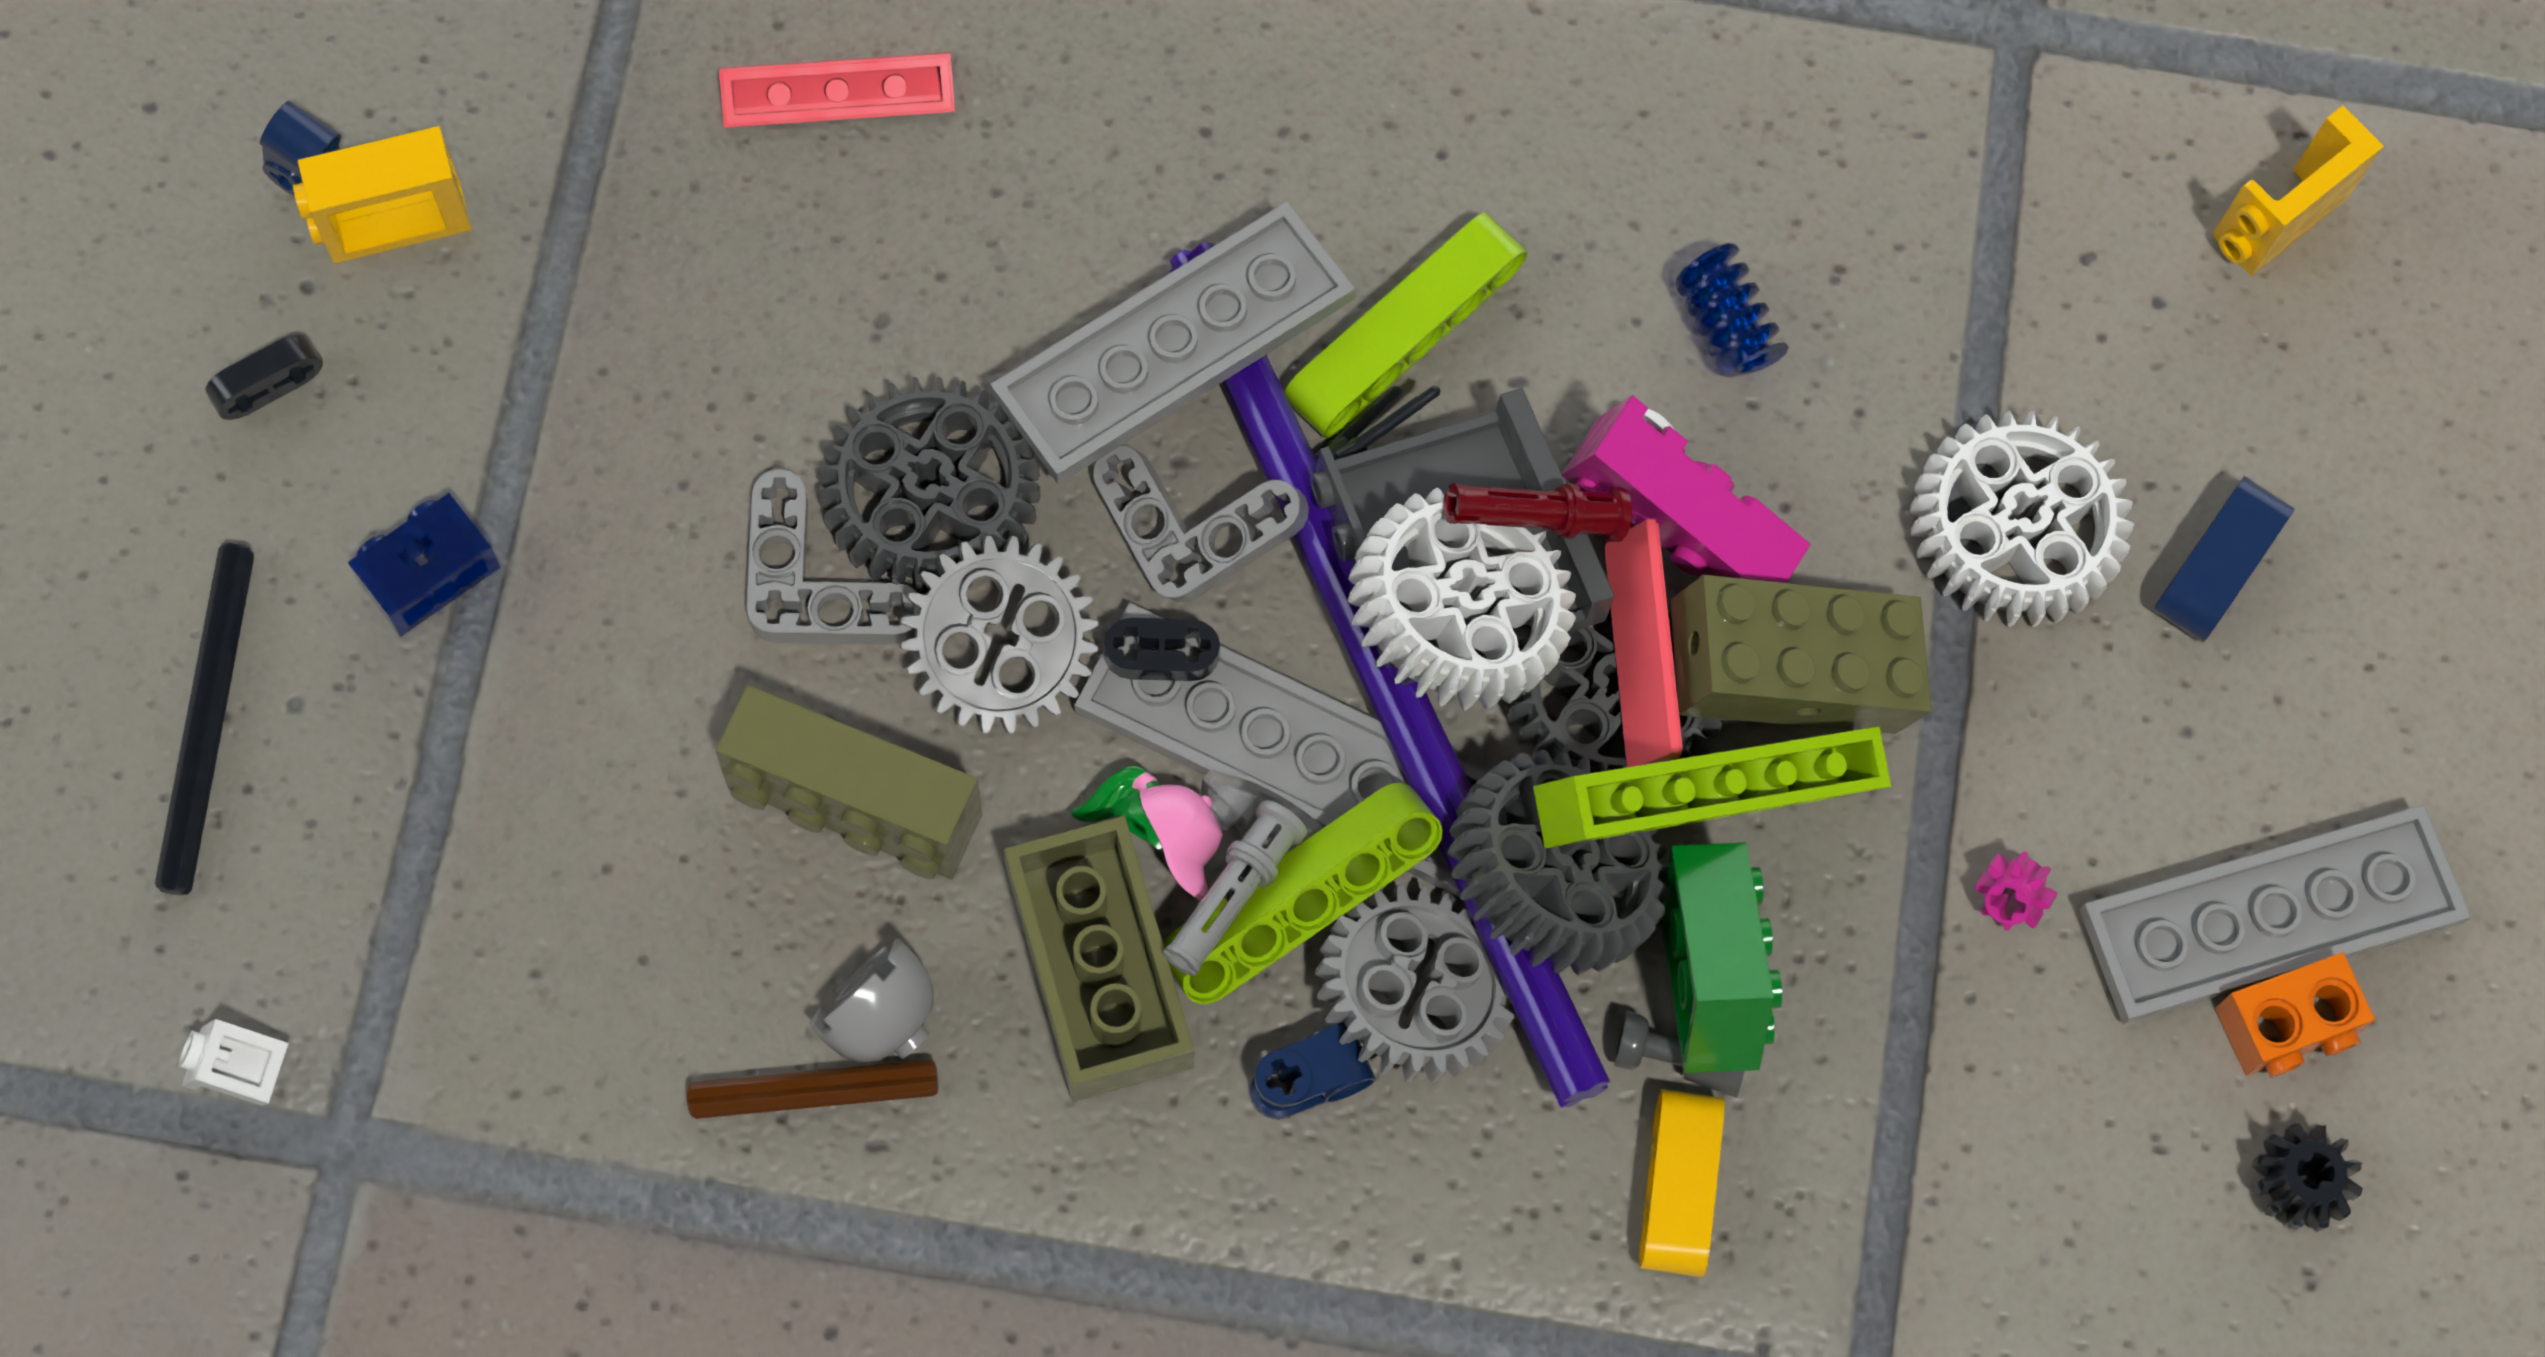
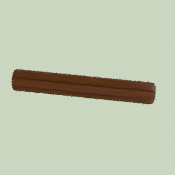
(812, 1089)

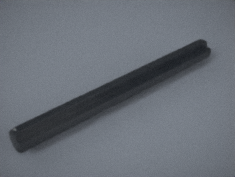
(204, 720)

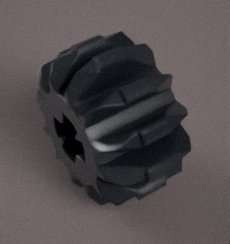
(2327, 1166)

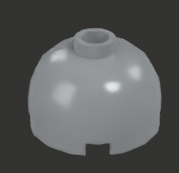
(879, 1008)

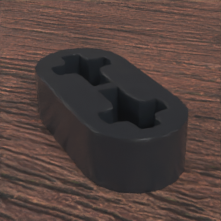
(263, 377)
(1162, 635)

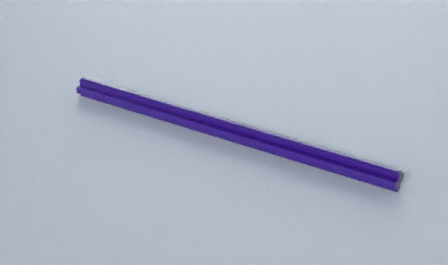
(1410, 726)

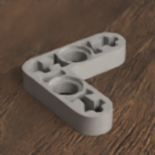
(1178, 542)
(790, 586)

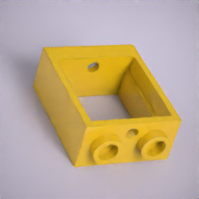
(382, 195)

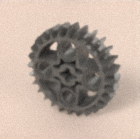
(923, 463)
(1592, 708)
(1560, 896)

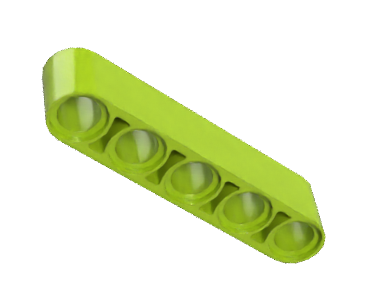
(1405, 325)
(1316, 886)

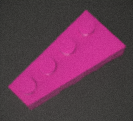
(1689, 499)

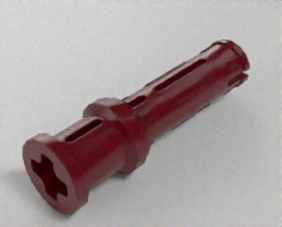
(1563, 511)

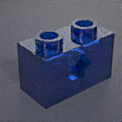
(410, 592)

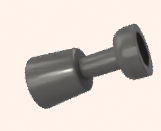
(1637, 1043)

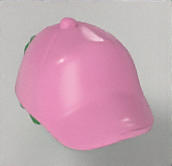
(1163, 815)

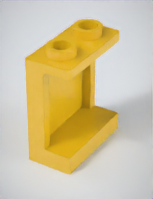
(2330, 168)

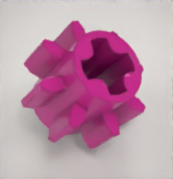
(2015, 890)

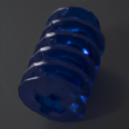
(1726, 315)

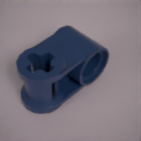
(291, 137)
(1319, 1071)

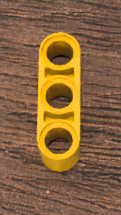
(1681, 1183)

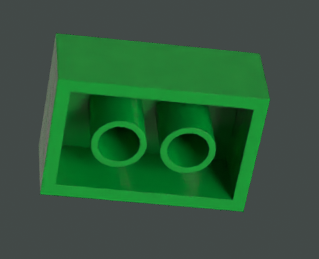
(1719, 958)

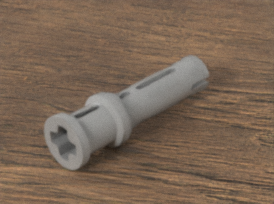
(1244, 860)

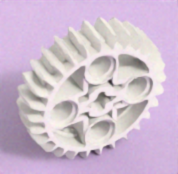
(2027, 497)
(1461, 603)

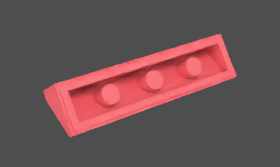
(837, 89)
(1643, 647)

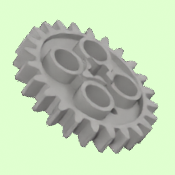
(1049, 657)
(1364, 960)

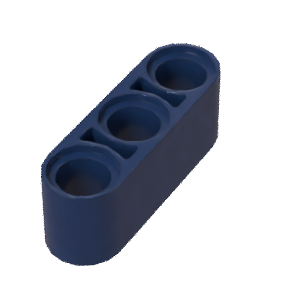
(2223, 559)

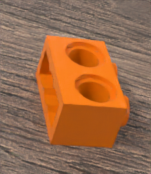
(2290, 1006)

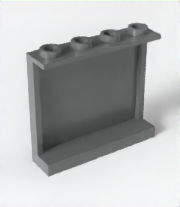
(1484, 451)

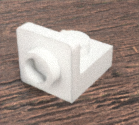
(232, 1061)

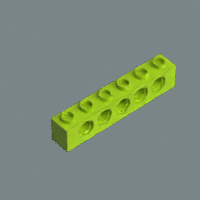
(1710, 786)

